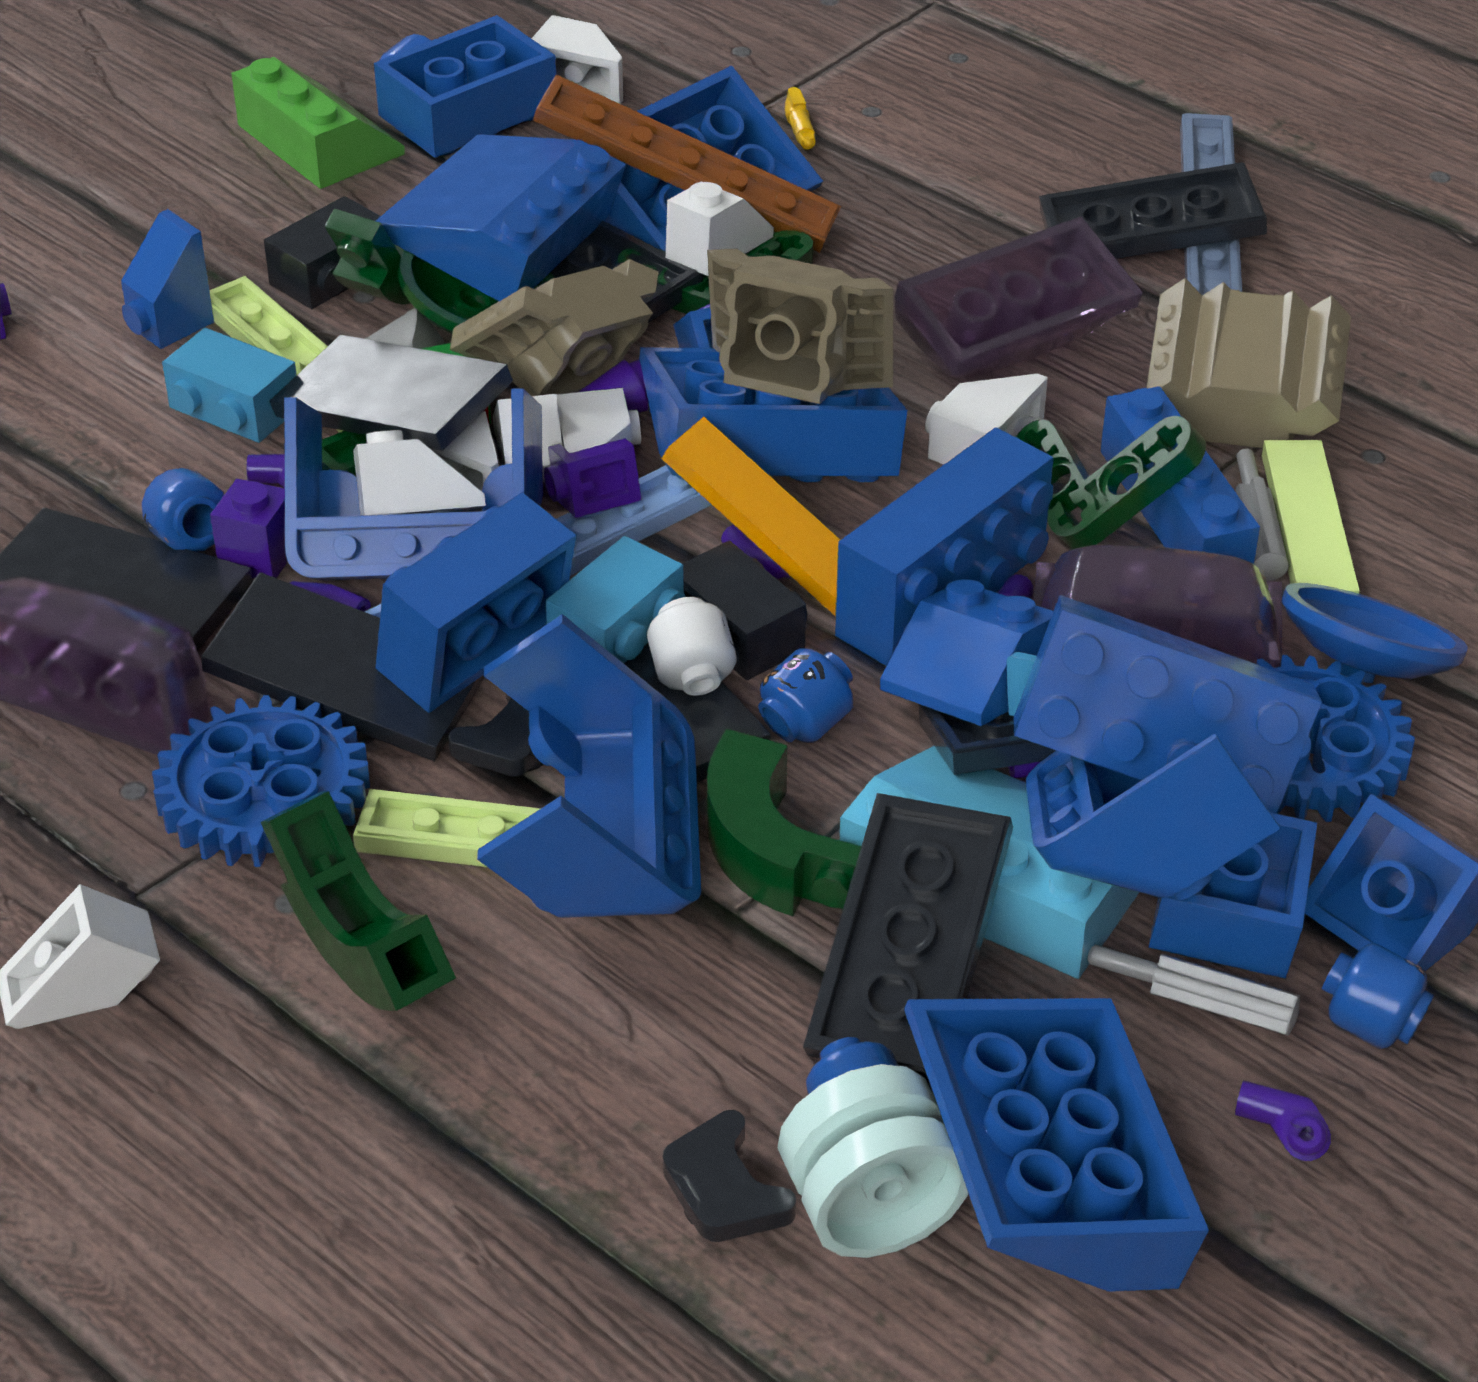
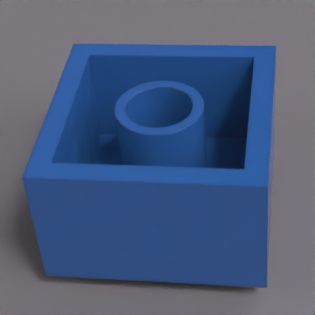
(1248, 909)

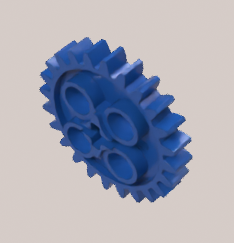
(1355, 740)
(252, 767)

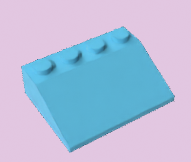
(1035, 908)

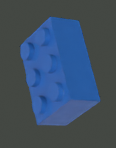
(463, 85)
(471, 600)

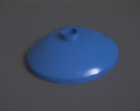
(1371, 633)

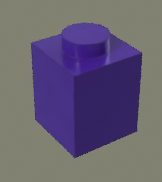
(251, 527)

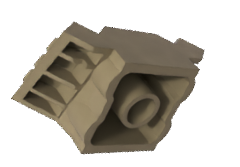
(798, 326)
(564, 329)
(1250, 362)

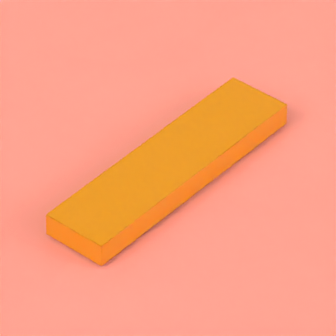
(758, 508)

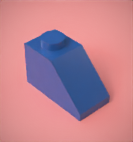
(167, 283)

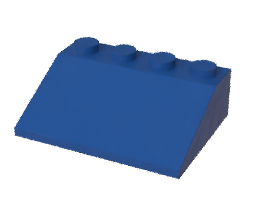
(725, 116)
(506, 209)
(845, 435)
(1060, 1138)

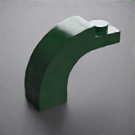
(367, 256)
(756, 843)
(356, 929)

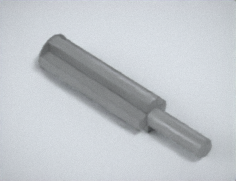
(1259, 501)
(1206, 989)

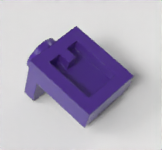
(593, 477)

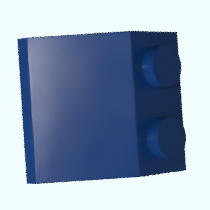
(960, 648)
(1396, 886)

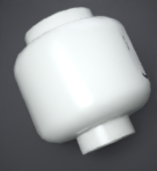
(691, 646)

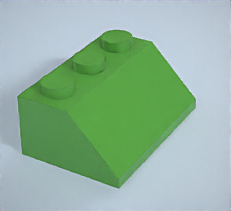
(308, 123)

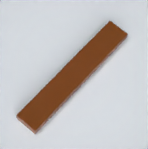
(681, 158)

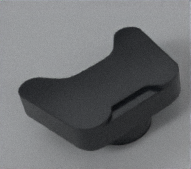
(499, 744)
(716, 1185)

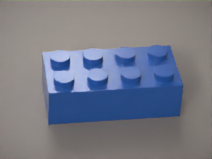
(966, 520)
(1147, 696)

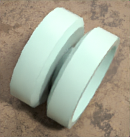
(872, 1161)

